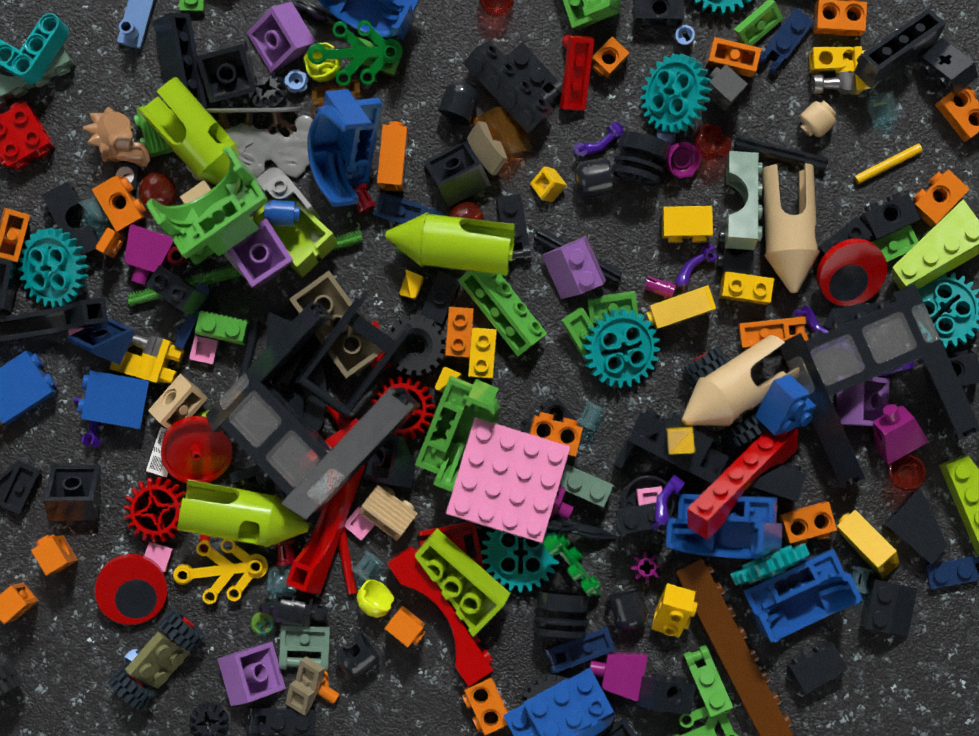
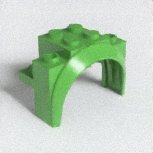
(219, 216)
(452, 425)

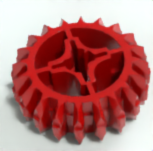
(421, 413)
(136, 514)

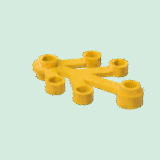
(224, 568)

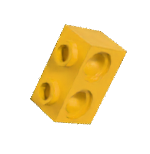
(746, 288)
(482, 353)

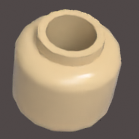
(818, 119)

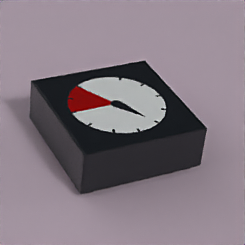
(129, 171)

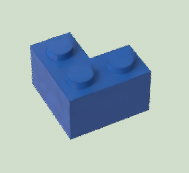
(785, 406)

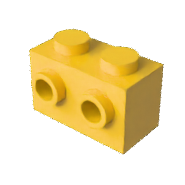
(687, 222)
(674, 610)

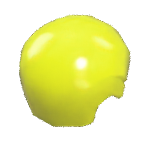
(324, 71)
(374, 598)

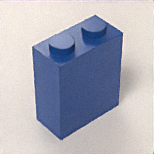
(23, 386)
(113, 399)

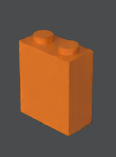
(393, 157)

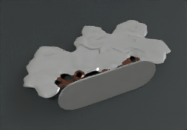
(260, 145)

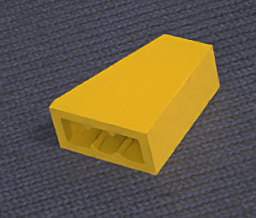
(681, 308)
(868, 544)

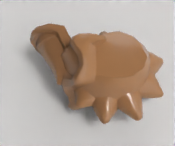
(114, 136)

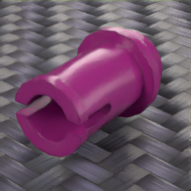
(660, 287)

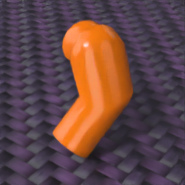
(325, 691)

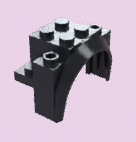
(651, 423)

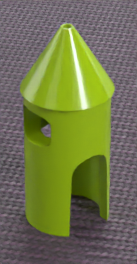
(191, 133)
(456, 243)
(238, 515)

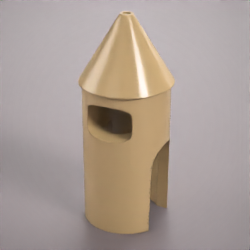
(790, 238)
(730, 389)

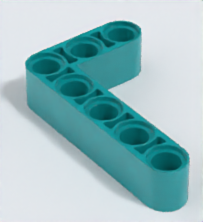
(30, 55)

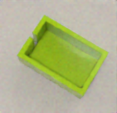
(303, 240)

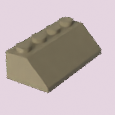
(350, 349)

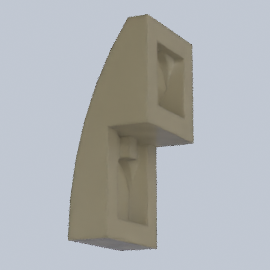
(487, 150)
(306, 686)

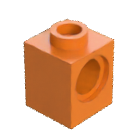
(613, 48)

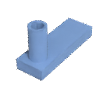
(135, 23)

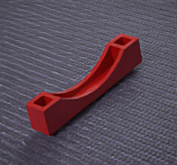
(716, 502)
(313, 562)
(469, 657)

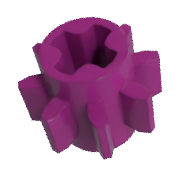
(651, 571)

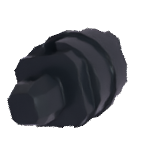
(293, 609)

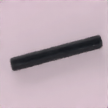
(780, 152)
(553, 242)

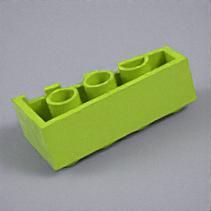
(940, 250)
(963, 483)
(462, 581)

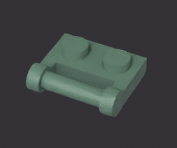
(304, 639)

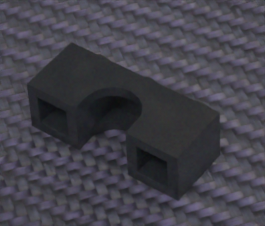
(61, 204)

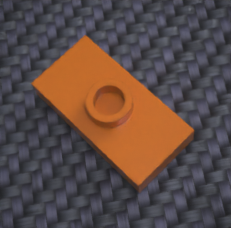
(110, 242)

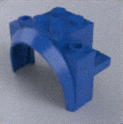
(382, 14)
(343, 130)
(746, 533)
(801, 595)
(564, 709)

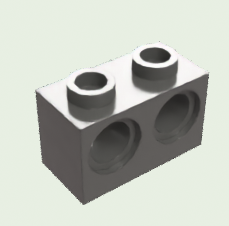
(725, 86)

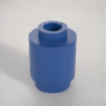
(282, 212)

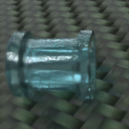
(590, 416)
(359, 568)
(862, 588)

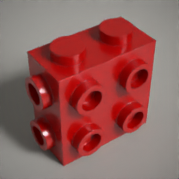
(22, 137)

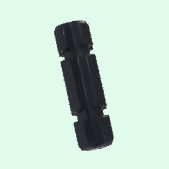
(316, 12)

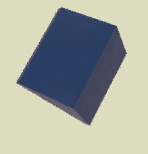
(105, 340)

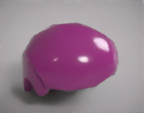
(682, 159)

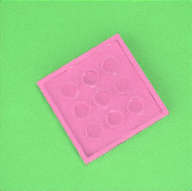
(508, 480)

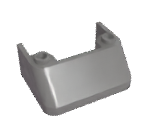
(279, 186)

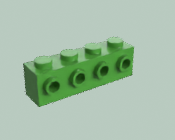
(503, 309)

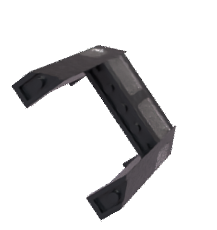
(866, 350)
(284, 442)

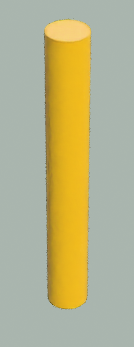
(889, 163)

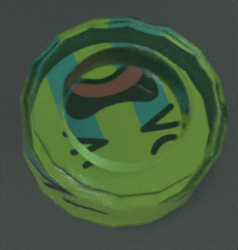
(262, 623)

